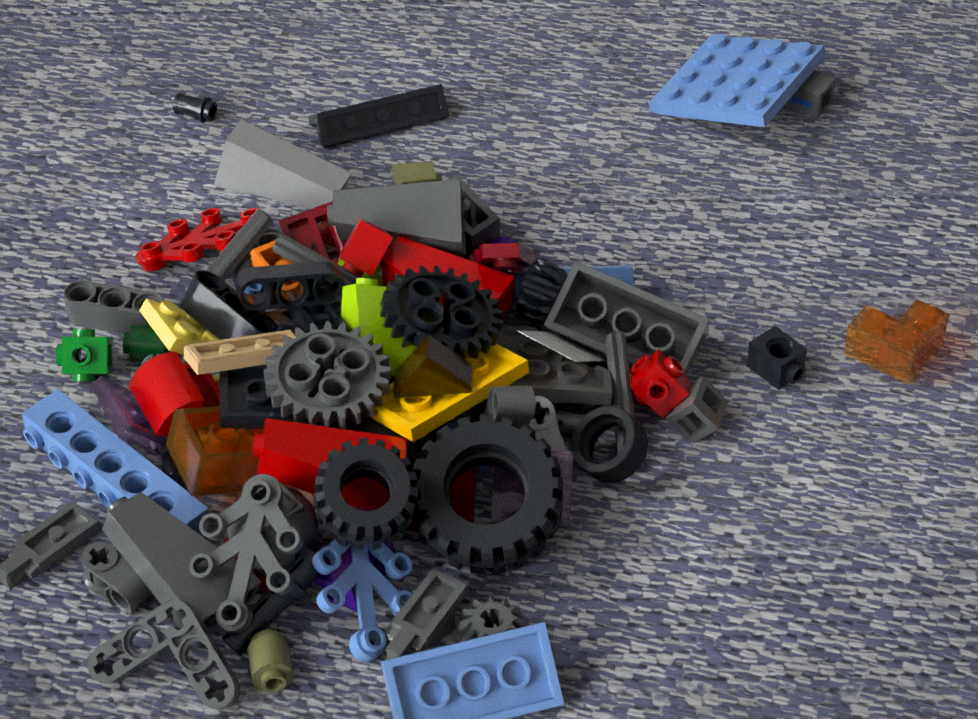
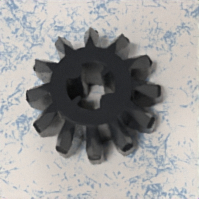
(540, 290)

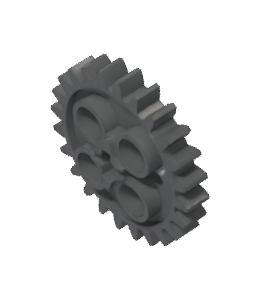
(327, 375)

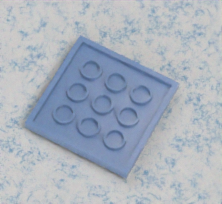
(737, 80)

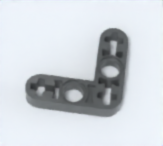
(177, 640)

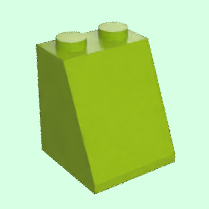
(362, 309)

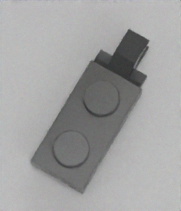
(48, 544)
(425, 613)

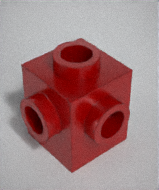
(659, 382)

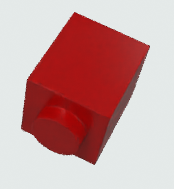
(365, 248)

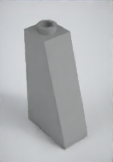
(277, 169)

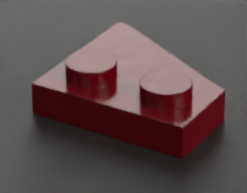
(509, 257)

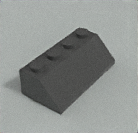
(599, 304)

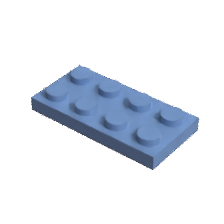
(476, 678)

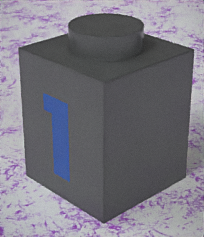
(813, 94)

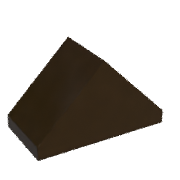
(433, 371)

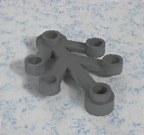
(248, 546)

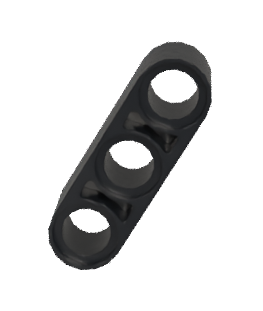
(275, 276)
(219, 309)

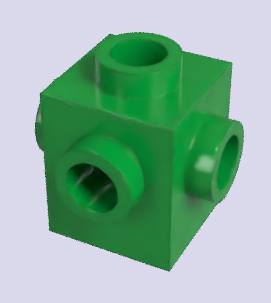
(98, 359)

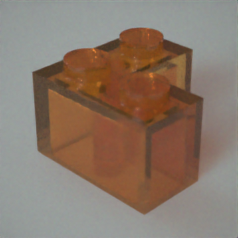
(895, 344)

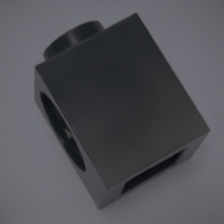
(777, 358)

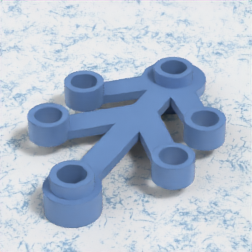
(366, 579)

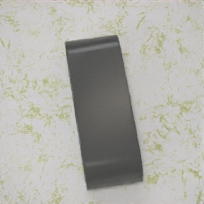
(106, 306)

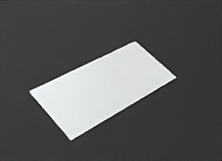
(563, 346)

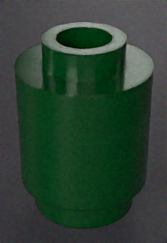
(141, 343)

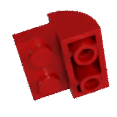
(168, 385)

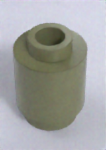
(270, 661)

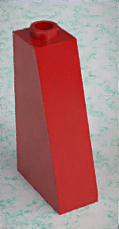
(411, 254)
(296, 450)

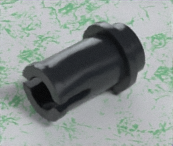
(196, 107)

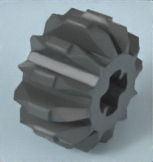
(488, 619)

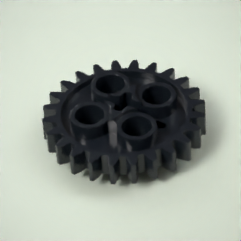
(415, 312)

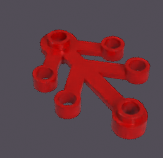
(157, 254)

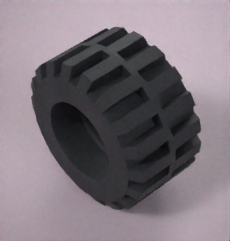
(372, 463)

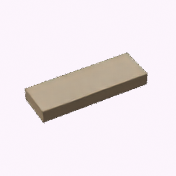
(233, 352)

